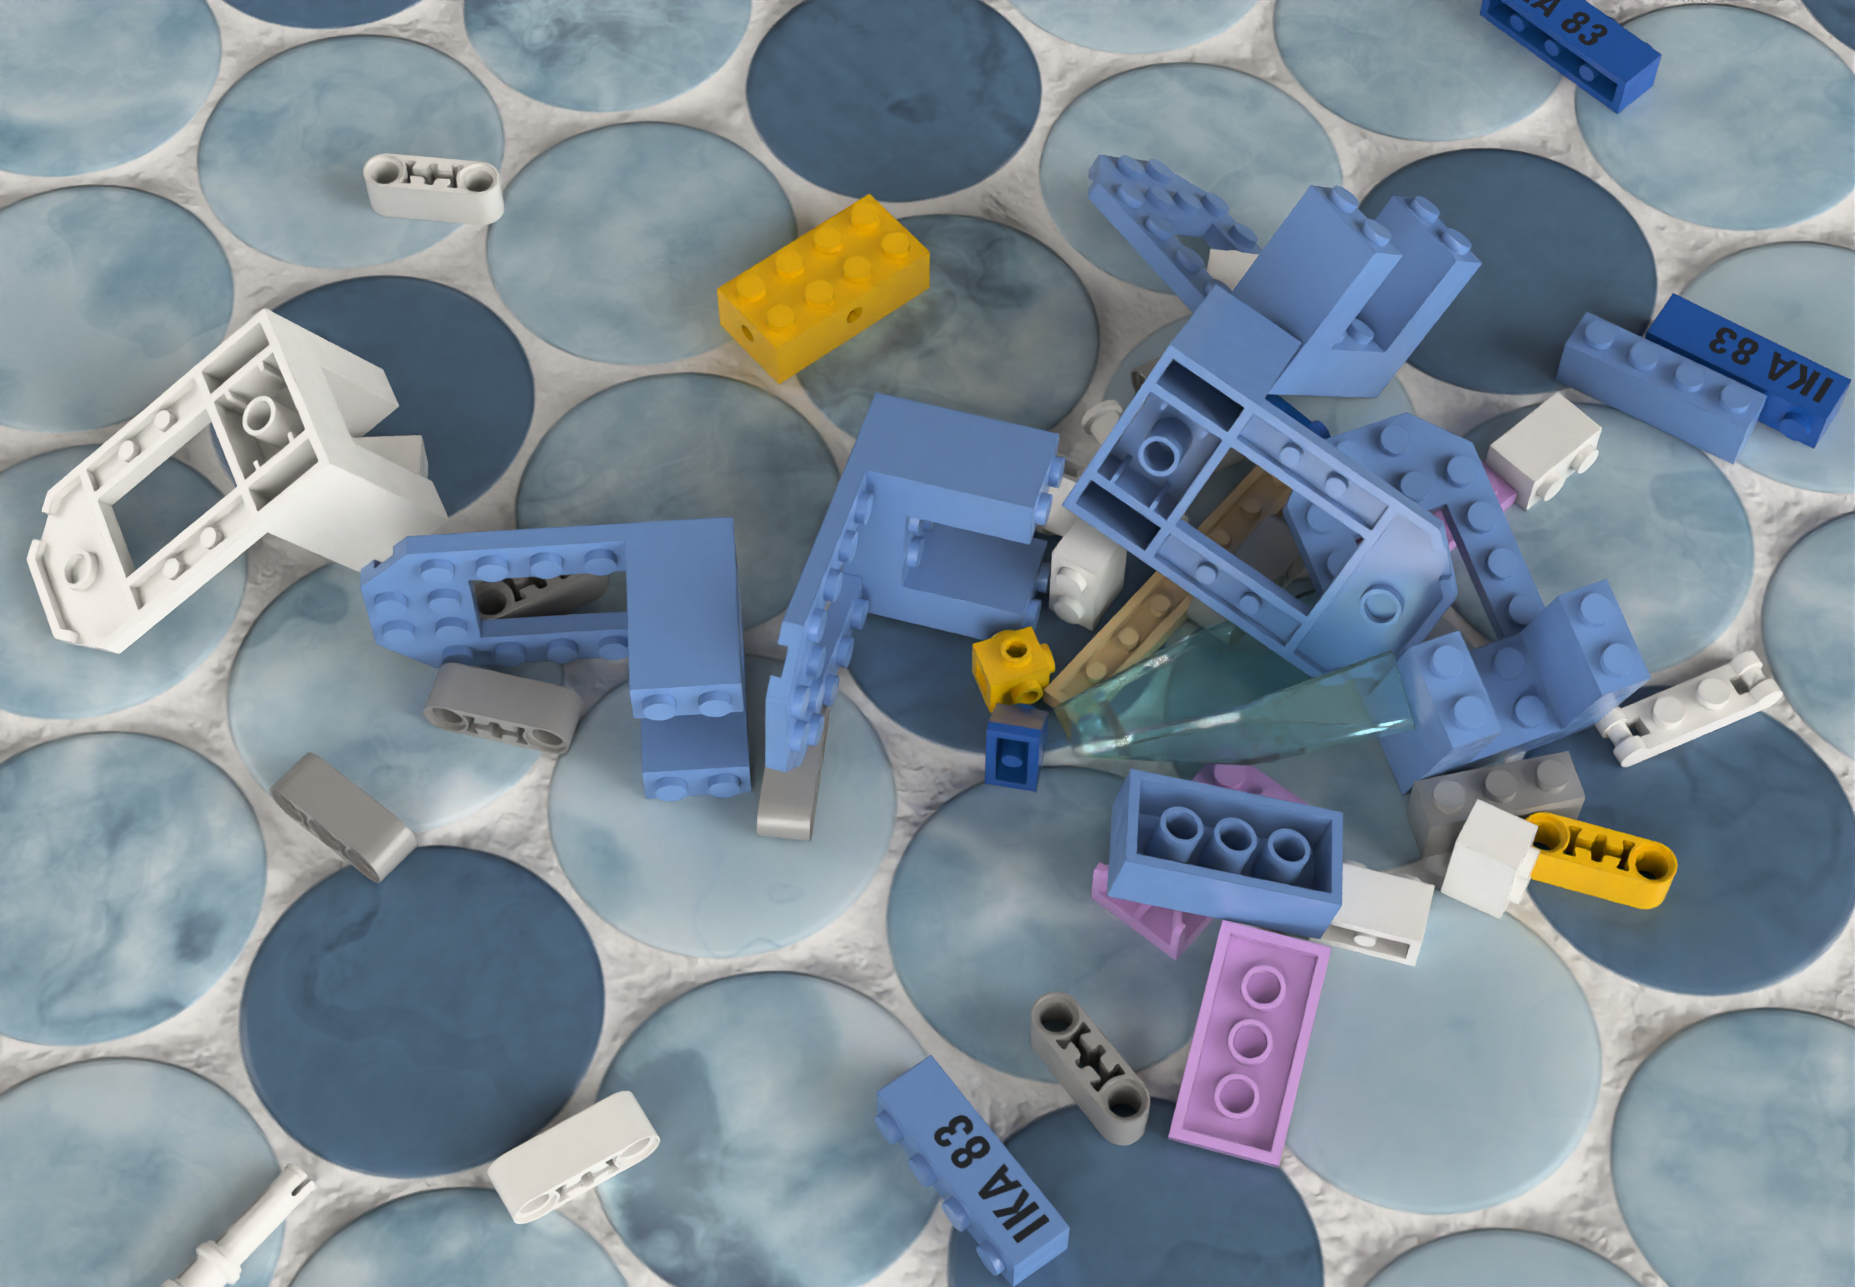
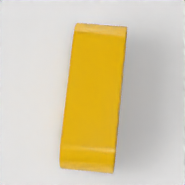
(1608, 850)

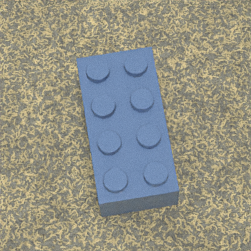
(1225, 854)

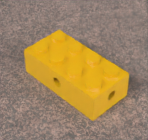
(824, 288)

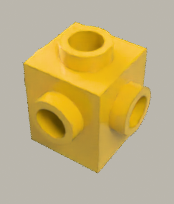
(1012, 667)

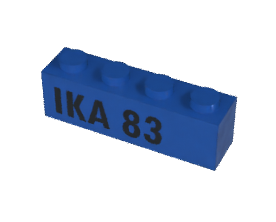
(1580, 45)
(1798, 390)

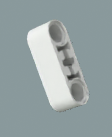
(434, 189)
(573, 1157)

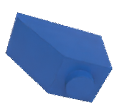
(1015, 746)

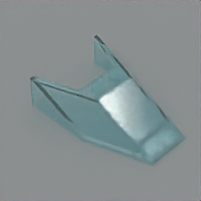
(1233, 704)

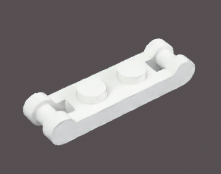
(1688, 710)

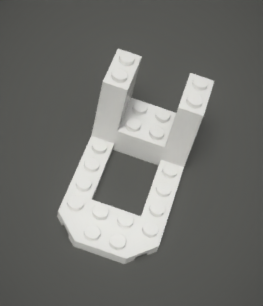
(286, 428)

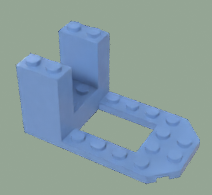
(1329, 275)
(1175, 434)
(929, 534)
(677, 629)
(1551, 665)

